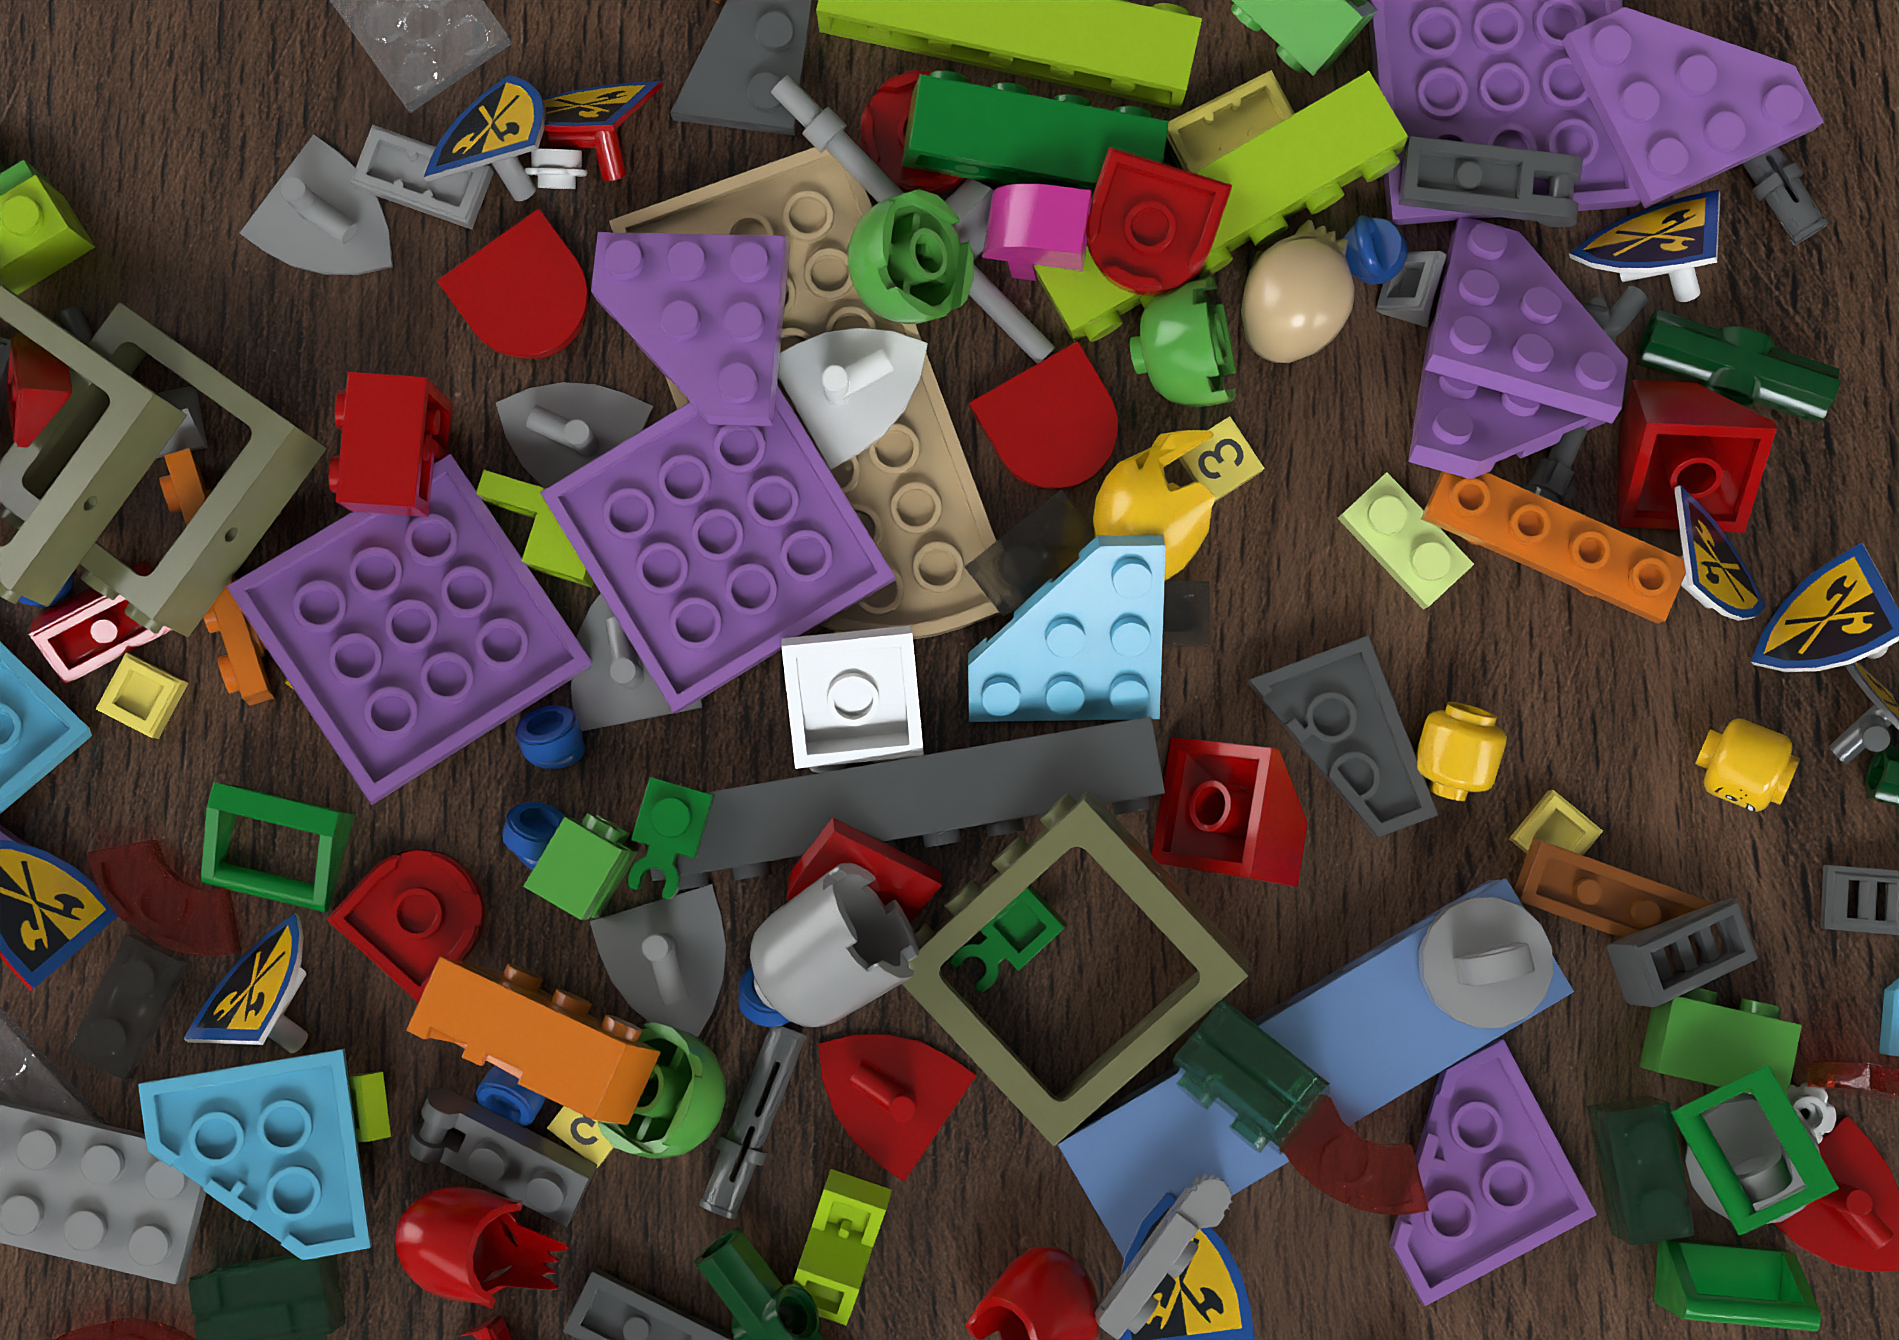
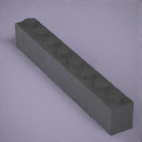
(927, 797)

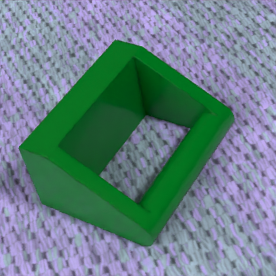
(231, 800)
(1790, 1132)
(1734, 1285)

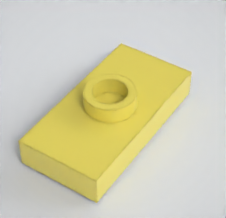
(1226, 122)

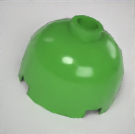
(910, 259)
(1186, 346)
(678, 1101)

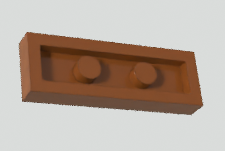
(1598, 893)

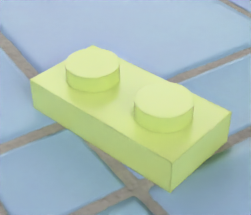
(1403, 543)

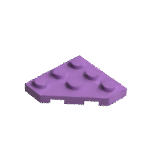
(1684, 100)
(702, 313)
(1519, 328)
(1472, 427)
(1487, 1175)

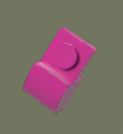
(1037, 227)

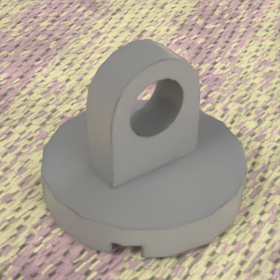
(1486, 962)
(1751, 1151)

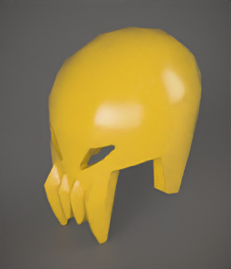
(1141, 502)

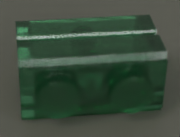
(1249, 1078)
(1640, 1170)
(268, 1299)

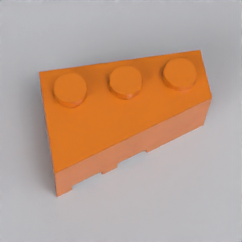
(537, 1037)

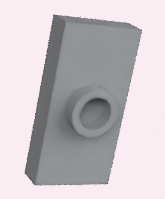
(395, 171)

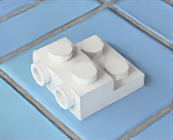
(852, 698)

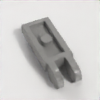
(1165, 1251)

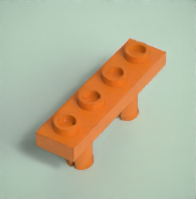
(1558, 542)
(243, 665)

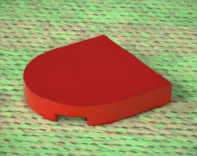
(1152, 223)
(521, 291)
(1051, 422)
(896, 873)
(412, 914)

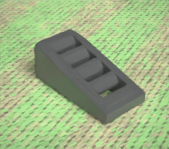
(1835, 900)
(1644, 967)

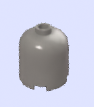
(831, 949)

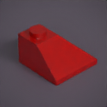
(1690, 440)
(1230, 812)

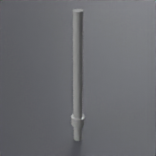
(827, 132)

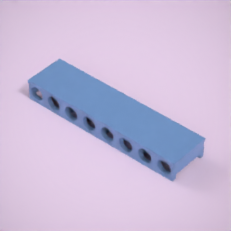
(1357, 1028)

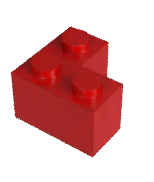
(389, 443)

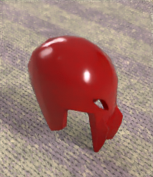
(460, 1241)
(1039, 1298)

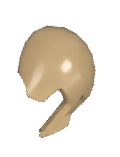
(1297, 295)

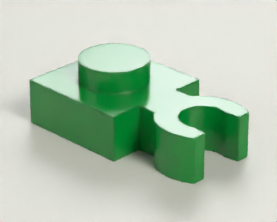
(671, 824)
(1013, 934)

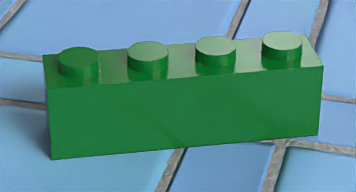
(1020, 137)

